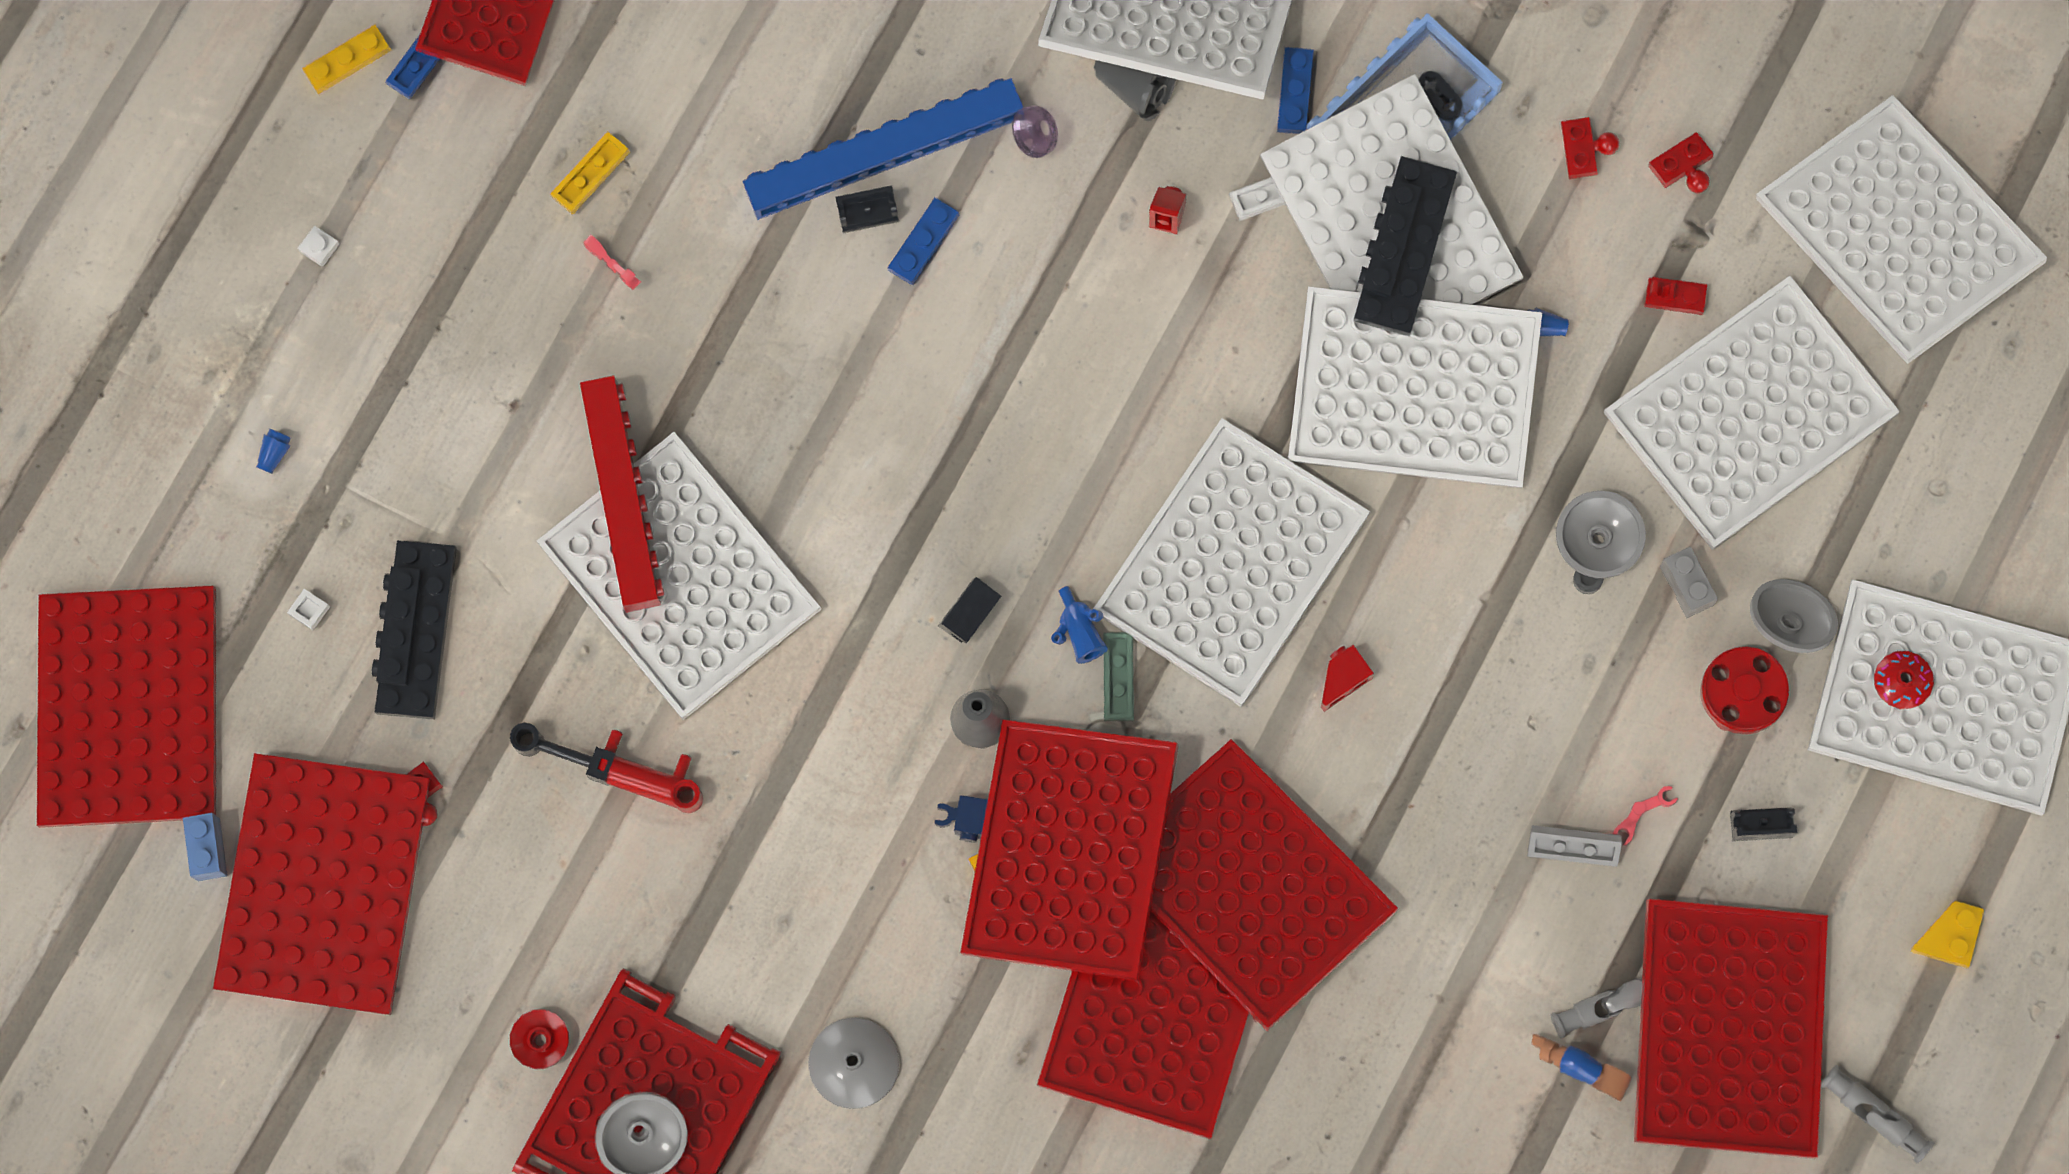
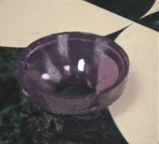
(1028, 132)

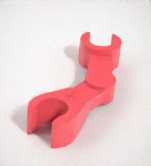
(597, 250)
(1639, 808)

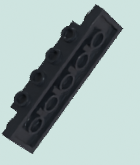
(1404, 245)
(413, 629)

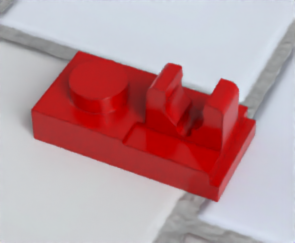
(1676, 295)

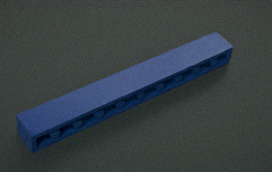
(882, 148)

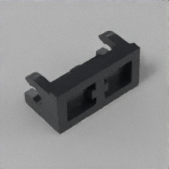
(867, 209)
(969, 610)
(1763, 824)

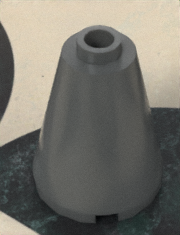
(1136, 88)
(978, 718)

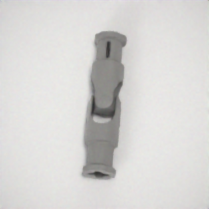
(1583, 1013)
(1881, 1117)

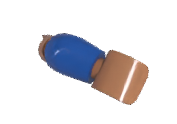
(1583, 1067)

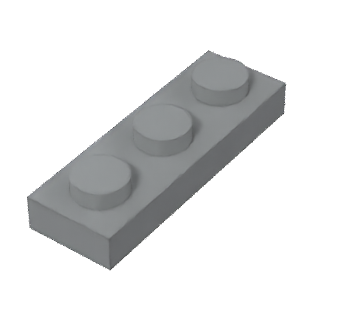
(1574, 846)

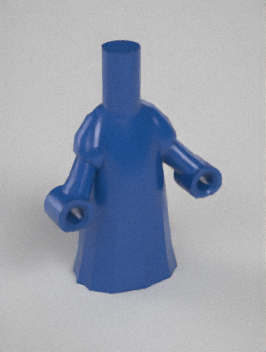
(1078, 620)

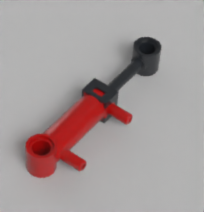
(613, 770)

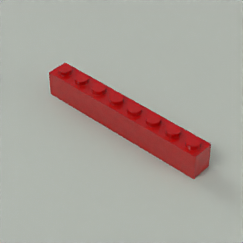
(620, 493)

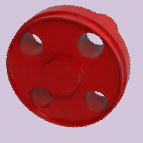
(1744, 690)

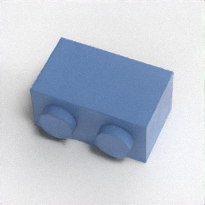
(205, 847)

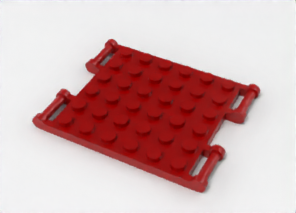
(644, 1051)

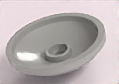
(1602, 515)
(1793, 616)
(858, 1084)
(645, 1152)

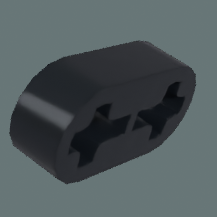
(1444, 91)

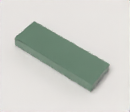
(1118, 677)

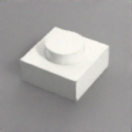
(318, 246)
(308, 609)

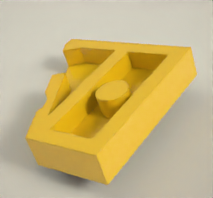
(1952, 935)

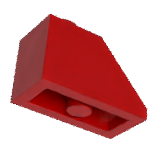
(1167, 209)
(1344, 675)

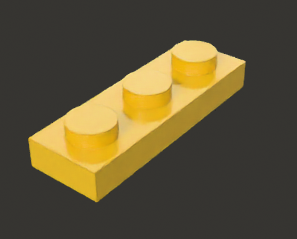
(346, 59)
(590, 173)

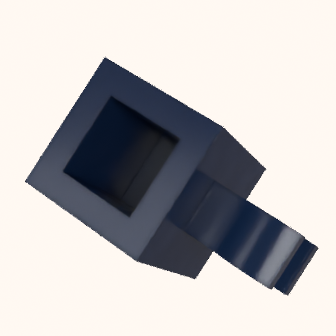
(967, 817)

